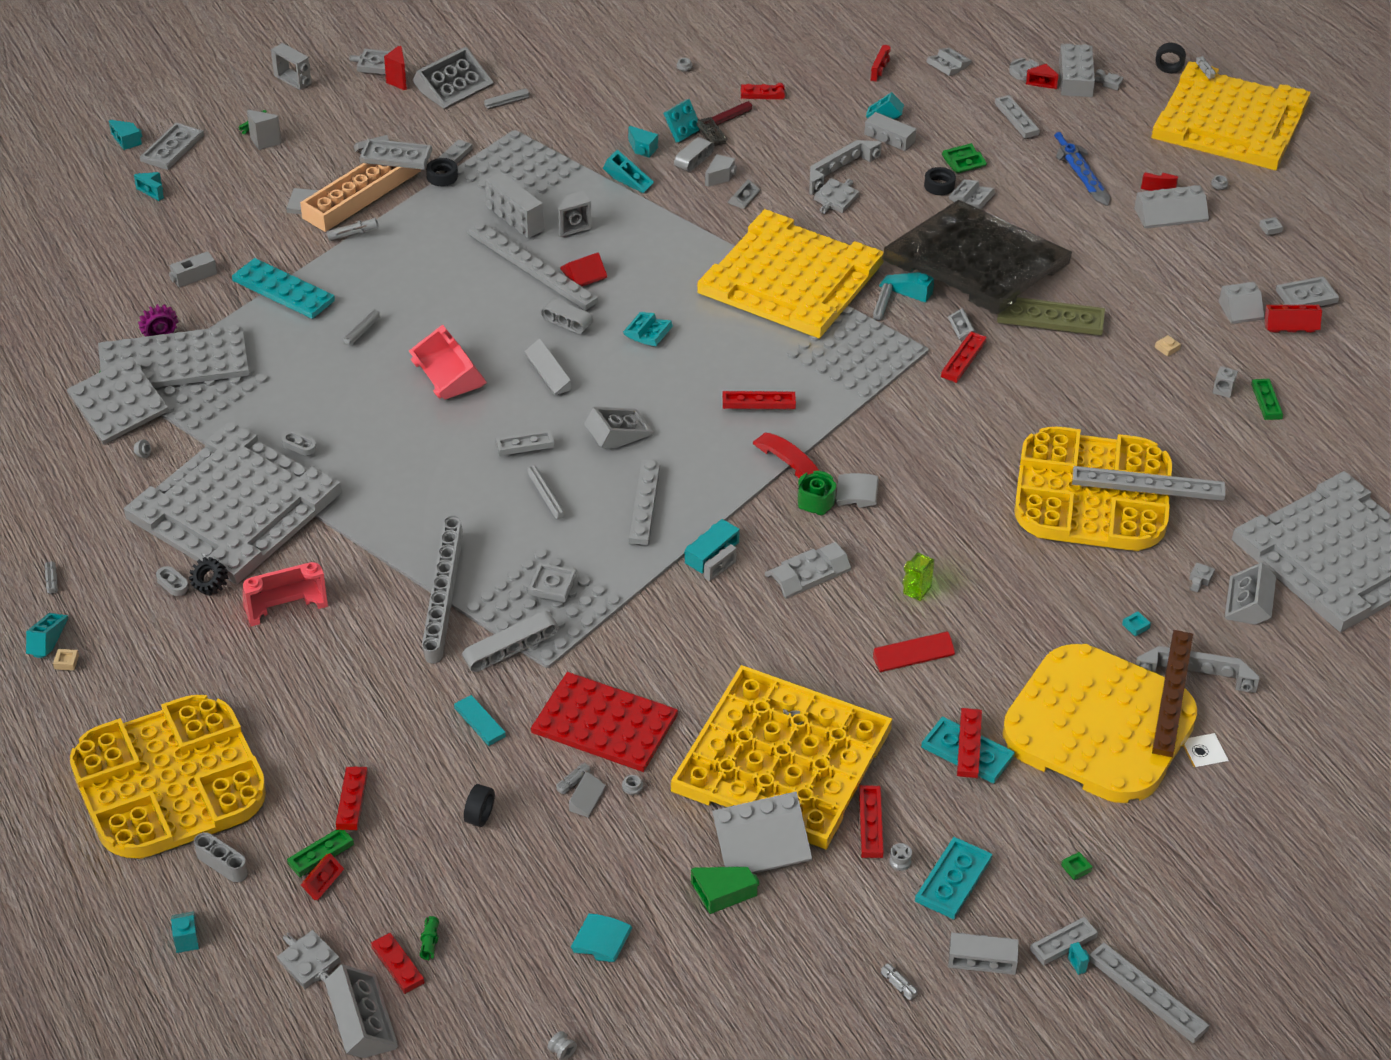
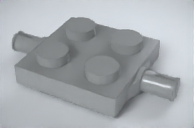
(370, 61)
(836, 195)
(308, 958)

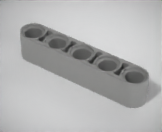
(510, 641)

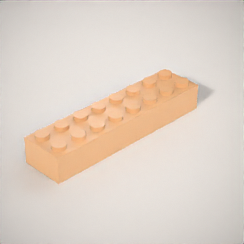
(352, 193)

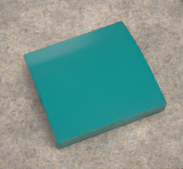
(648, 329)
(601, 937)

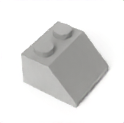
(574, 214)
(1242, 302)

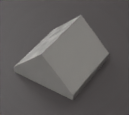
(264, 129)

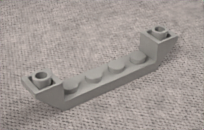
(866, 149)
(1206, 663)

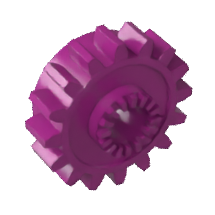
(158, 321)

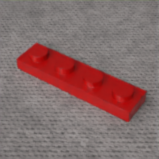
(963, 357)
(758, 400)
(969, 743)
(351, 798)
(870, 821)

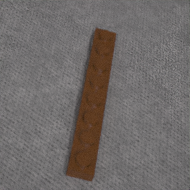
(1172, 694)

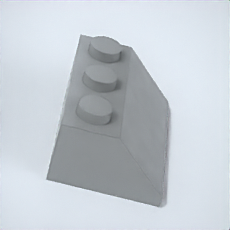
(1251, 595)

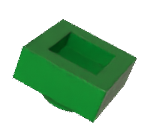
(1076, 866)

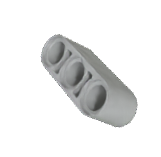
(694, 154)
(566, 316)
(220, 857)

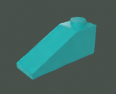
(626, 172)
(914, 285)
(44, 634)

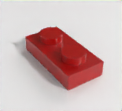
(322, 876)

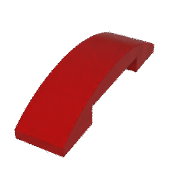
(787, 452)

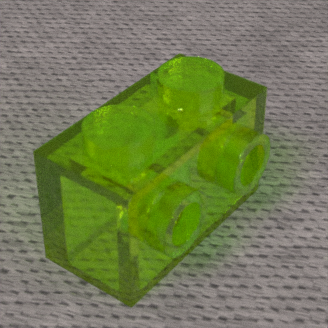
(918, 576)

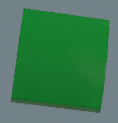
(963, 158)

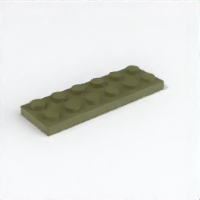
(1054, 316)

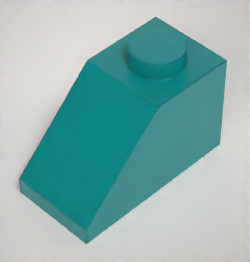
(887, 106)
(125, 134)
(642, 141)
(184, 932)

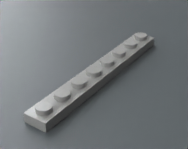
(1148, 483)

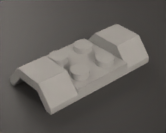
(810, 569)

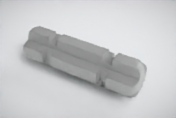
(1205, 67)
(51, 577)
(572, 778)
(899, 981)

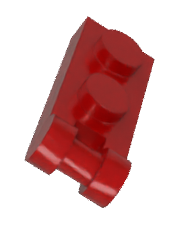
(880, 62)
(763, 91)

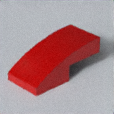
(1155, 182)

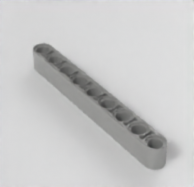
(442, 589)

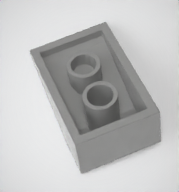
(616, 426)

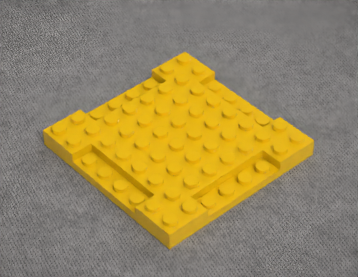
(1231, 117)
(791, 274)
(755, 753)

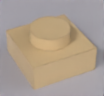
(1167, 345)
(66, 659)

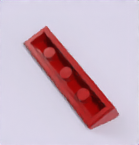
(913, 651)

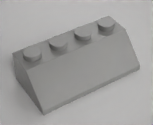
(1171, 206)
(360, 1012)

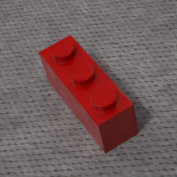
(1293, 318)

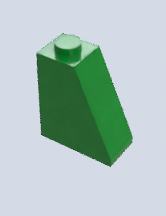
(723, 886)

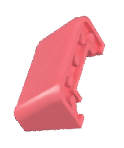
(446, 364)
(282, 587)

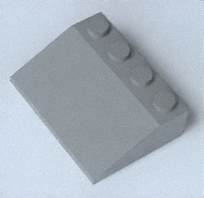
(452, 78)
(763, 833)

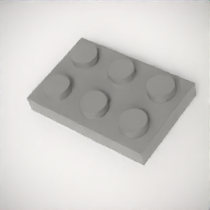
(1308, 292)

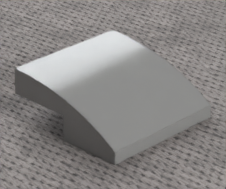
(949, 61)
(972, 193)
(857, 489)

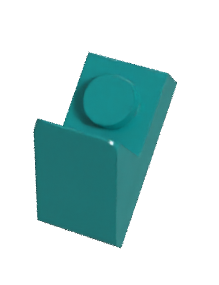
(150, 184)

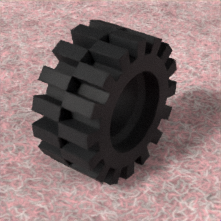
(200, 571)

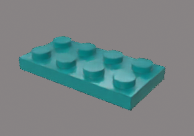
(944, 742)
(953, 878)

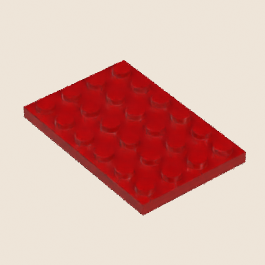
(604, 721)

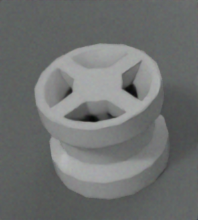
(898, 852)
(562, 1045)

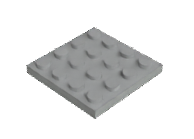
(117, 400)

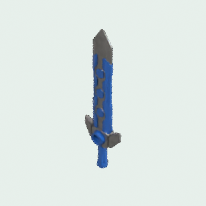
(1073, 155)

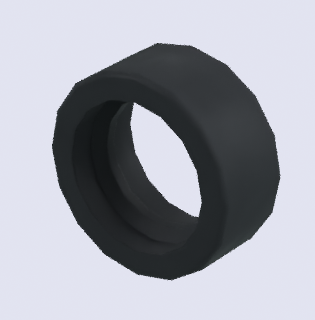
(1170, 48)
(442, 164)
(940, 173)
(479, 805)

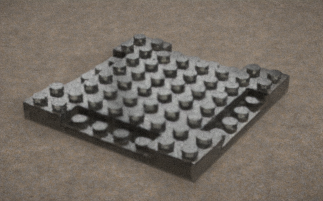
(977, 255)

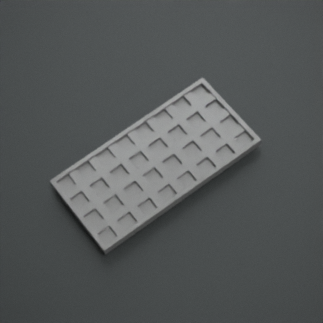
(182, 355)

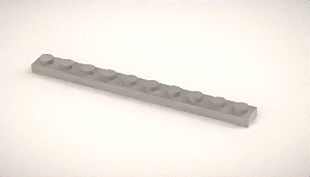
(533, 265)

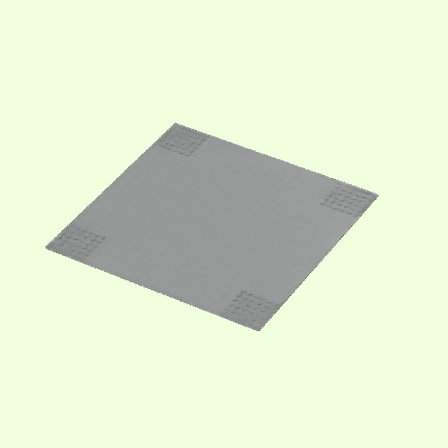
(421, 458)

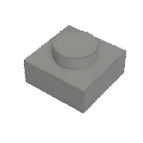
(1271, 226)

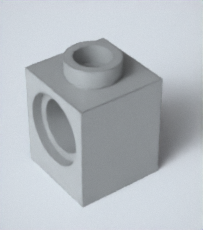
(1225, 381)

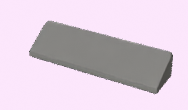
(548, 367)

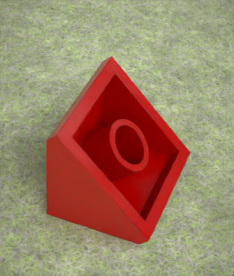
(395, 68)
(585, 270)

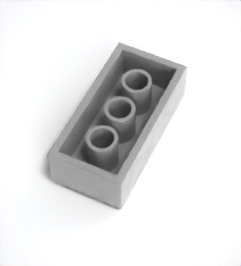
(1076, 70)
(514, 205)

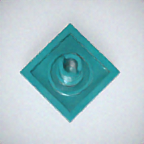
(682, 120)

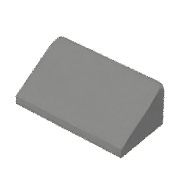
(744, 194)
(961, 324)
(586, 795)

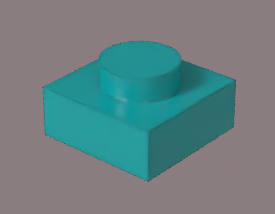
(1136, 623)
(1078, 957)

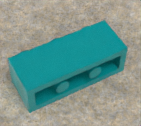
(710, 544)

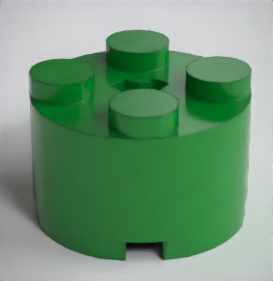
(816, 492)

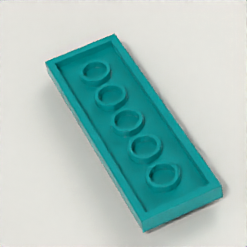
(283, 288)

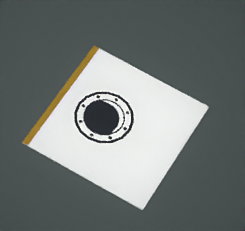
(1204, 750)

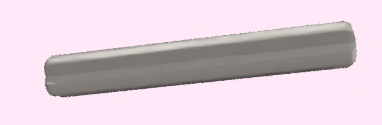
(546, 492)

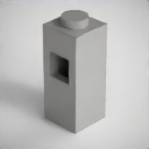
(192, 269)

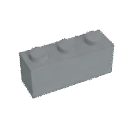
(890, 131)
(983, 953)

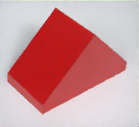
(1042, 76)

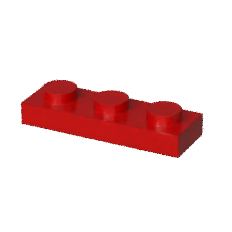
(397, 963)

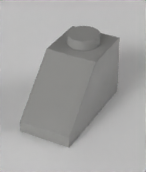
(720, 170)

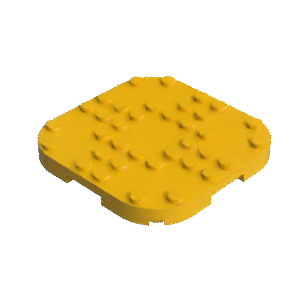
(1084, 514)
(1094, 722)
(167, 776)

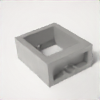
(286, 54)

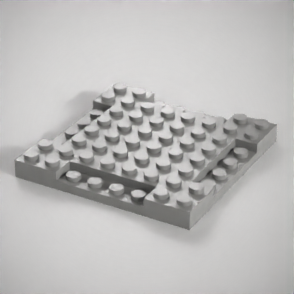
(233, 502)
(1328, 550)

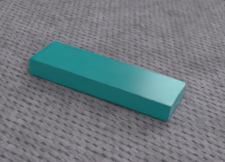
(479, 720)

